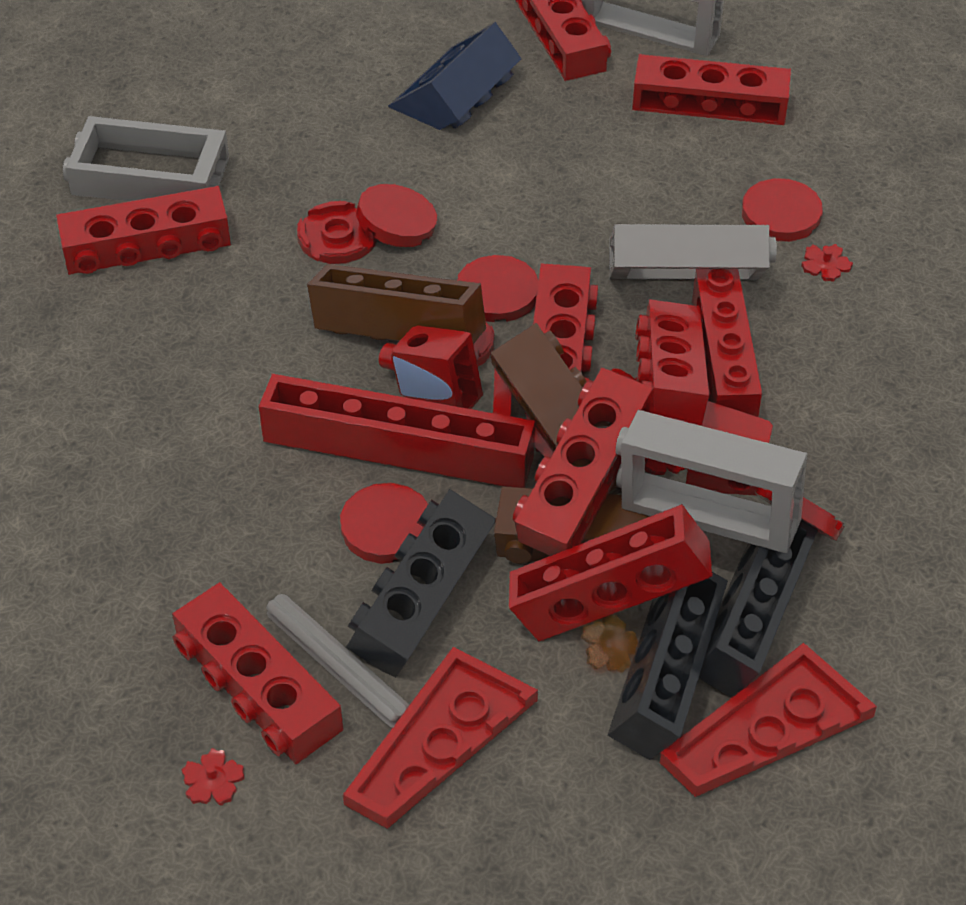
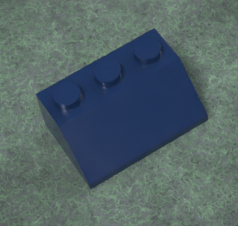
(459, 79)

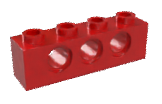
(568, 36)
(711, 89)
(143, 230)
(563, 308)
(727, 340)
(673, 360)
(563, 527)
(610, 573)
(221, 619)

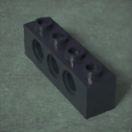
(753, 612)
(391, 641)
(667, 667)

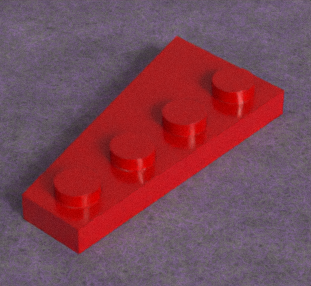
(769, 719)
(438, 732)

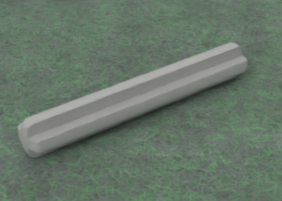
(337, 659)

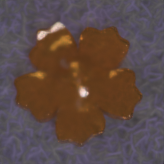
(609, 644)

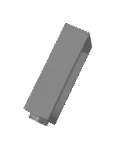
(661, 30)
(145, 137)
(679, 250)
(719, 455)

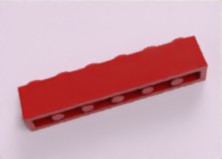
(397, 431)

